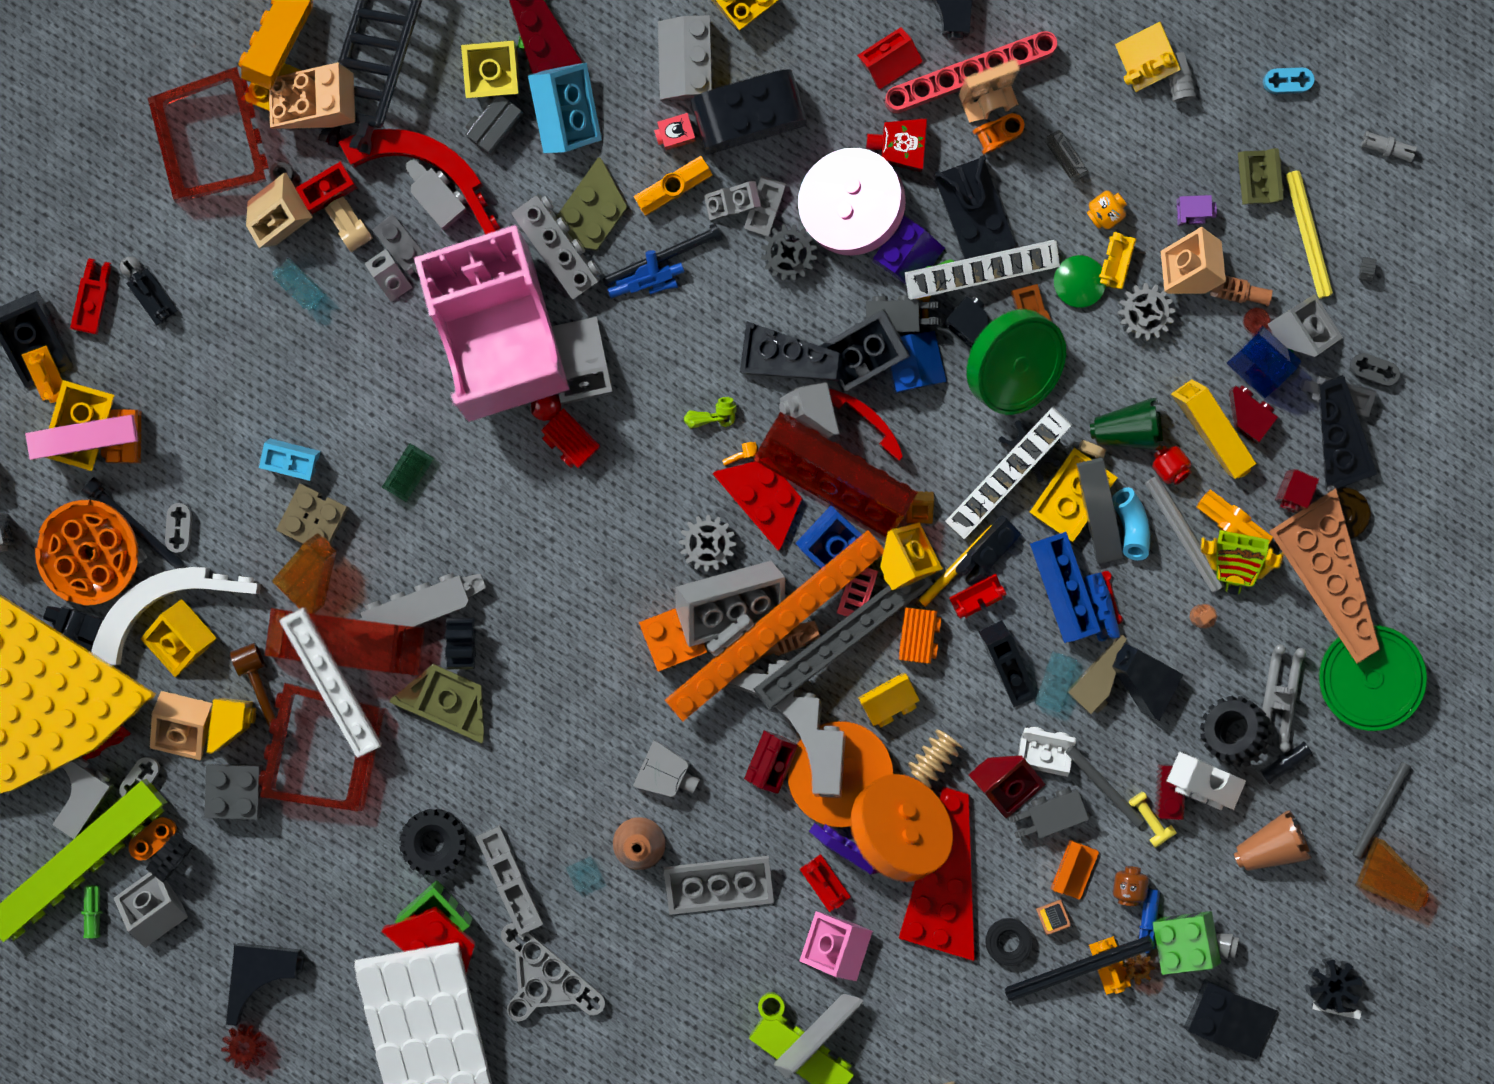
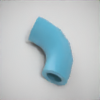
(1134, 524)

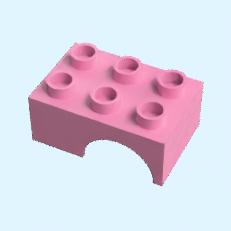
(492, 323)

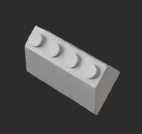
(718, 601)

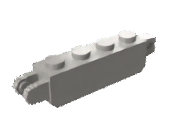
(427, 602)

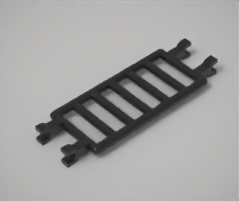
(362, 139)

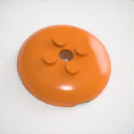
(63, 557)

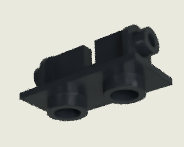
(151, 296)

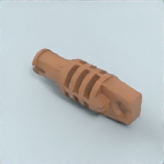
(1240, 291)
(1203, 616)
(797, 638)

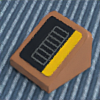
(1053, 917)

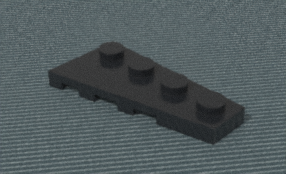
(782, 355)
(1343, 440)

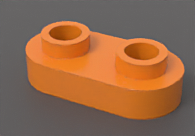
(151, 838)

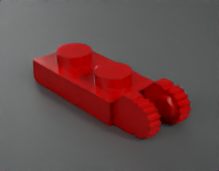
(90, 299)

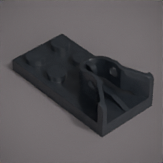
(974, 209)

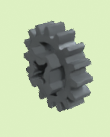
(799, 245)

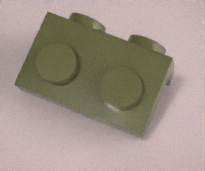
(1260, 176)

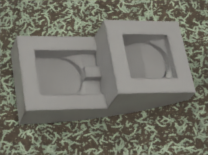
(770, 195)

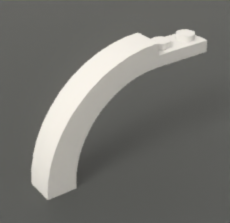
(122, 616)

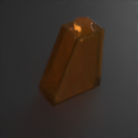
(308, 574)
(1391, 877)

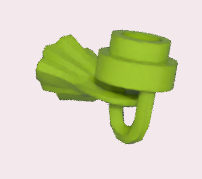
(724, 407)

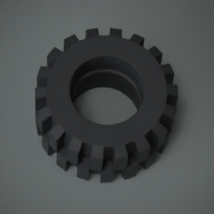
(1222, 717)

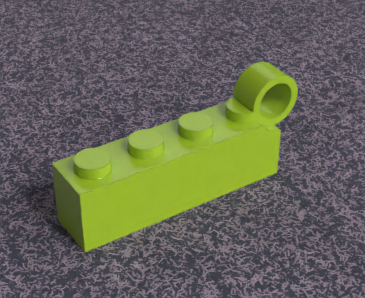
(777, 1037)

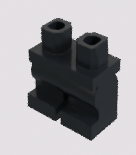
(74, 624)

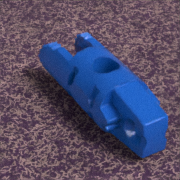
(1102, 606)

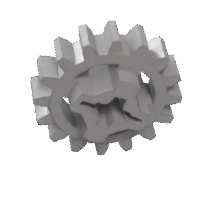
(1150, 301)
(698, 551)

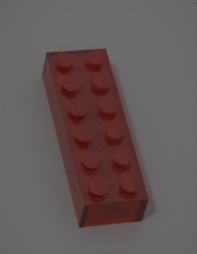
(835, 475)

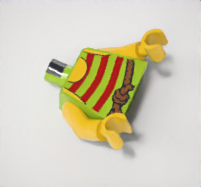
(1239, 559)

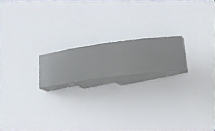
(509, 880)

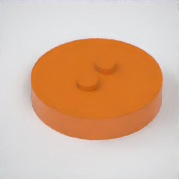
(864, 763)
(901, 827)

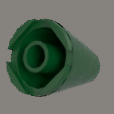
(1130, 426)

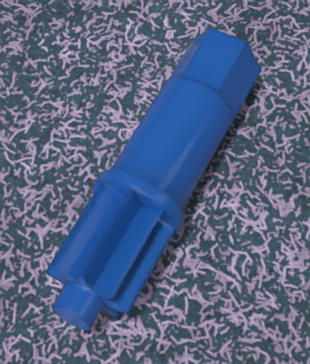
(1149, 915)

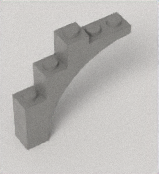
(823, 747)

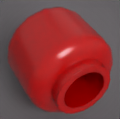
(1172, 465)

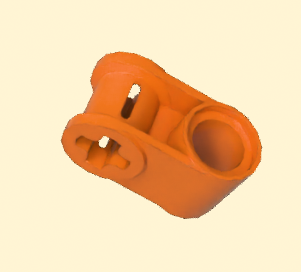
(997, 133)

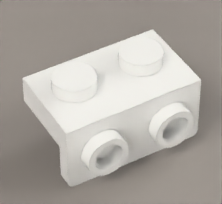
(1046, 750)

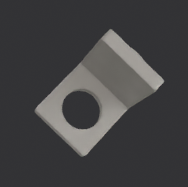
(388, 276)

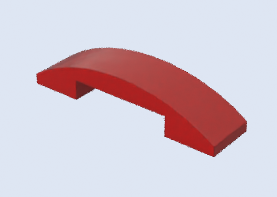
(889, 442)

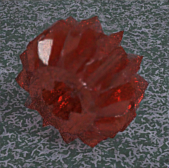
(244, 1056)

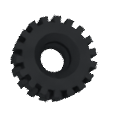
(433, 862)

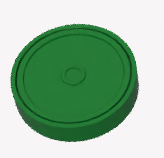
(1016, 361)
(1378, 689)

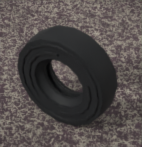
(1023, 949)

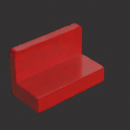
(890, 57)

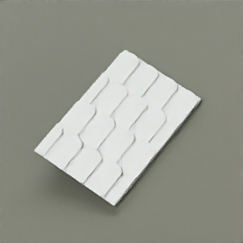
(422, 1017)

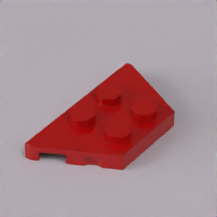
(763, 497)
(428, 931)

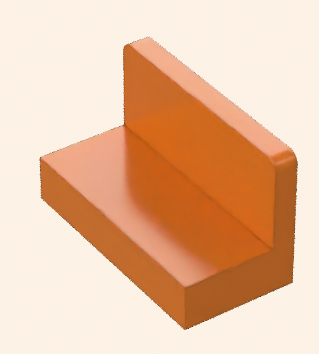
(1074, 869)

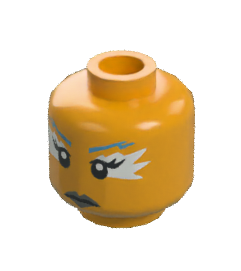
(1107, 210)

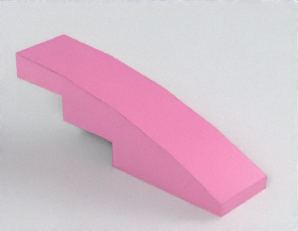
(81, 437)

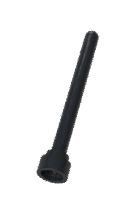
(94, 490)

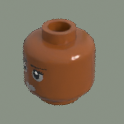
(1130, 886)

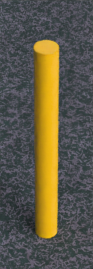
(945, 578)

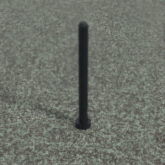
(666, 254)

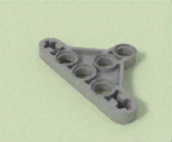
(555, 989)

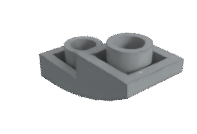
(732, 200)

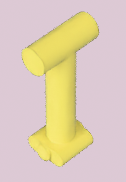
(1161, 834)

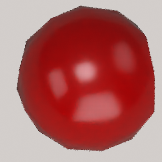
(546, 408)

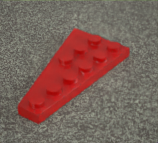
(941, 902)

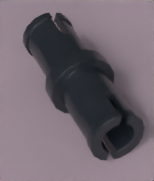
(1286, 762)

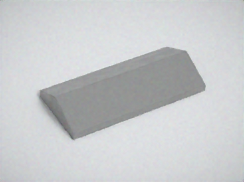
(718, 885)

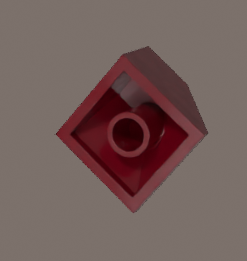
(1007, 782)

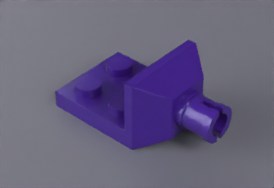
(842, 846)

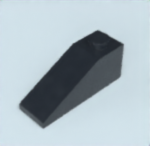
(1008, 663)

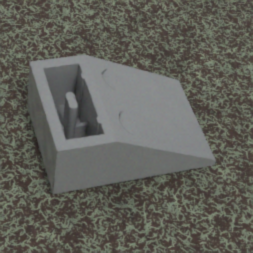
(582, 360)

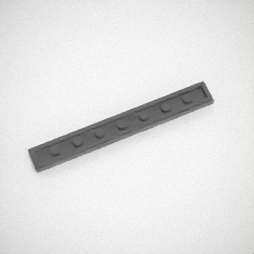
(837, 641)

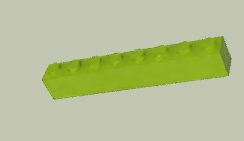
(79, 857)

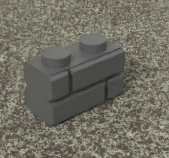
(494, 123)

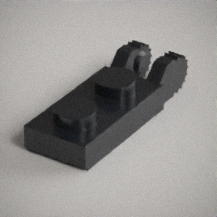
(988, 550)

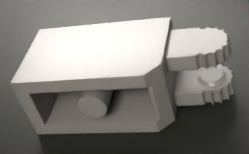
(434, 195)

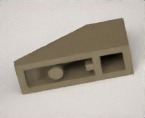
(1096, 682)

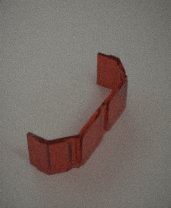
(355, 643)

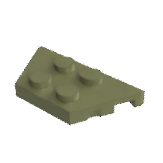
(593, 207)
(446, 701)

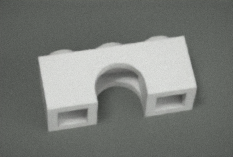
(1205, 782)

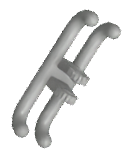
(1283, 697)

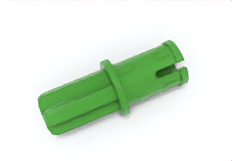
(91, 911)

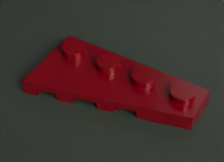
(542, 36)

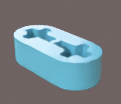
(1288, 74)

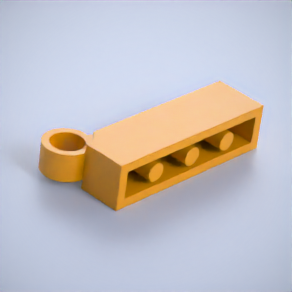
(274, 41)

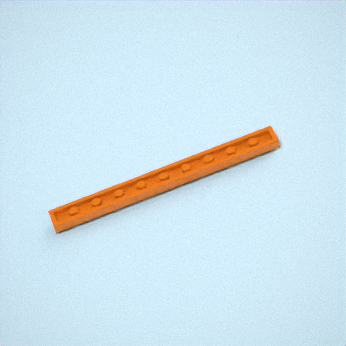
(775, 625)

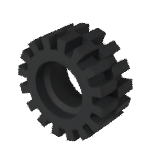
(169, 857)

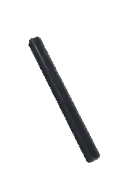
(1079, 968)

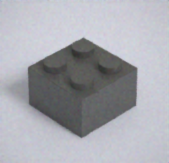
(233, 791)

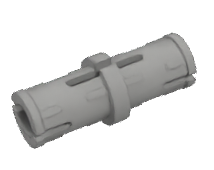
(1388, 146)

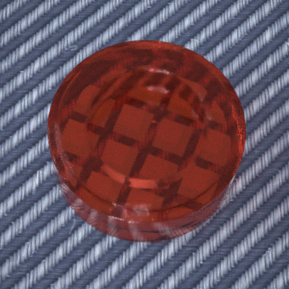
(1255, 319)

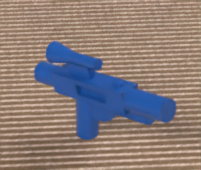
(648, 276)

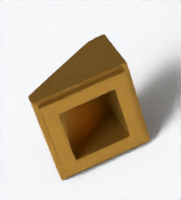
(921, 508)

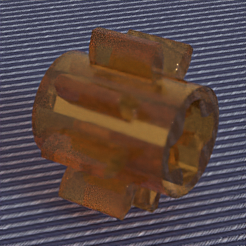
(1144, 966)

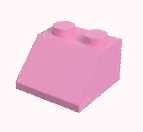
(836, 946)

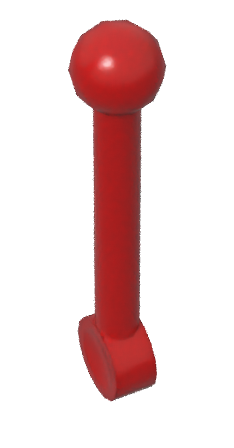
(1107, 576)

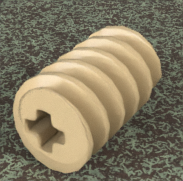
(934, 757)

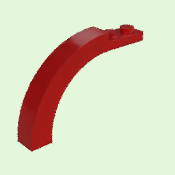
(422, 147)

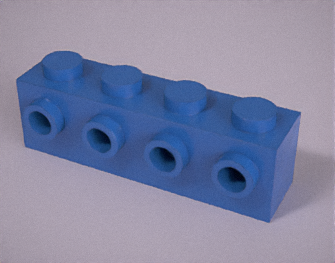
(1065, 587)

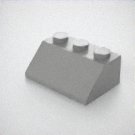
(684, 57)

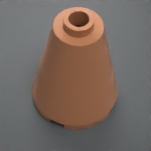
(639, 831)
(1274, 845)

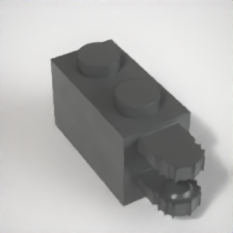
(904, 312)
(1052, 814)

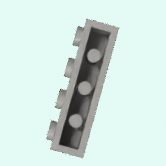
(556, 246)

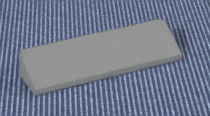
(817, 1034)

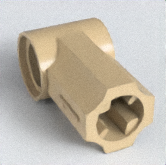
(350, 228)

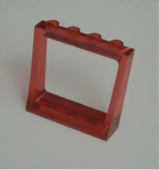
(158, 110)
(361, 769)

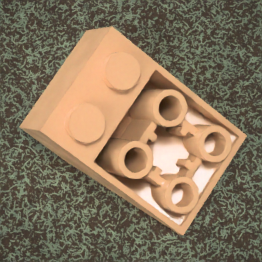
(313, 98)

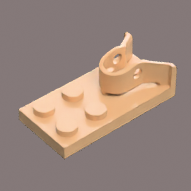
(992, 90)

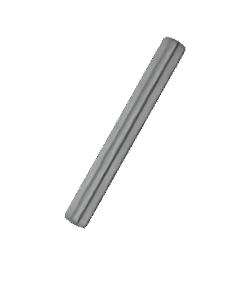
(1183, 532)

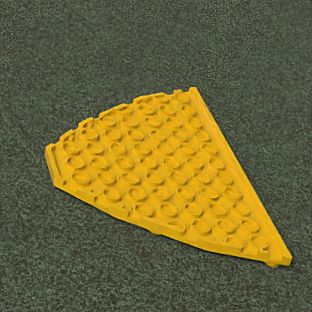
(54, 698)

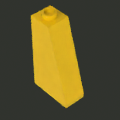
(1214, 428)

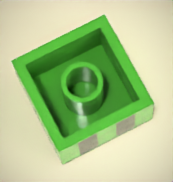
(437, 897)
(1186, 942)

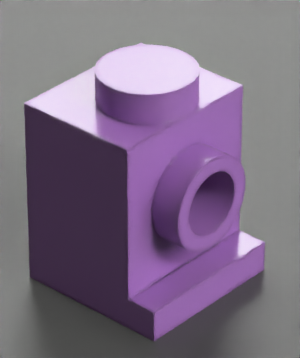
(1195, 209)

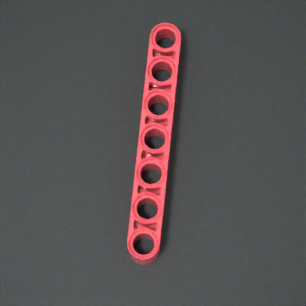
(957, 74)

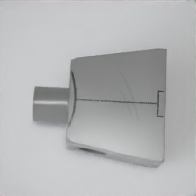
(664, 772)

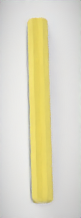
(1309, 234)

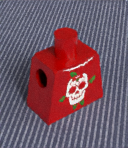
(901, 143)

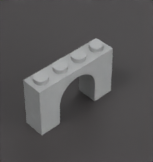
(87, 795)

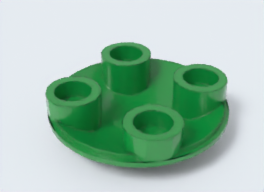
(1079, 281)

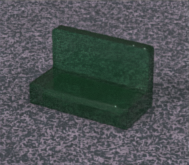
(408, 472)

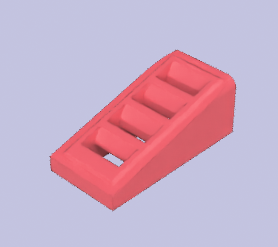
(867, 572)

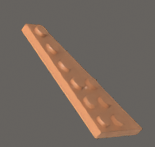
(1324, 560)

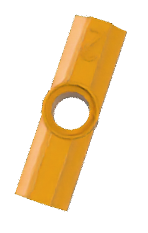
(688, 177)
(1229, 517)

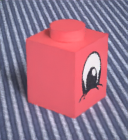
(675, 132)

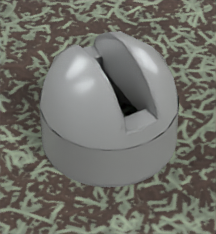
(134, 263)

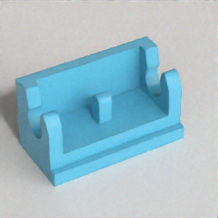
(289, 459)

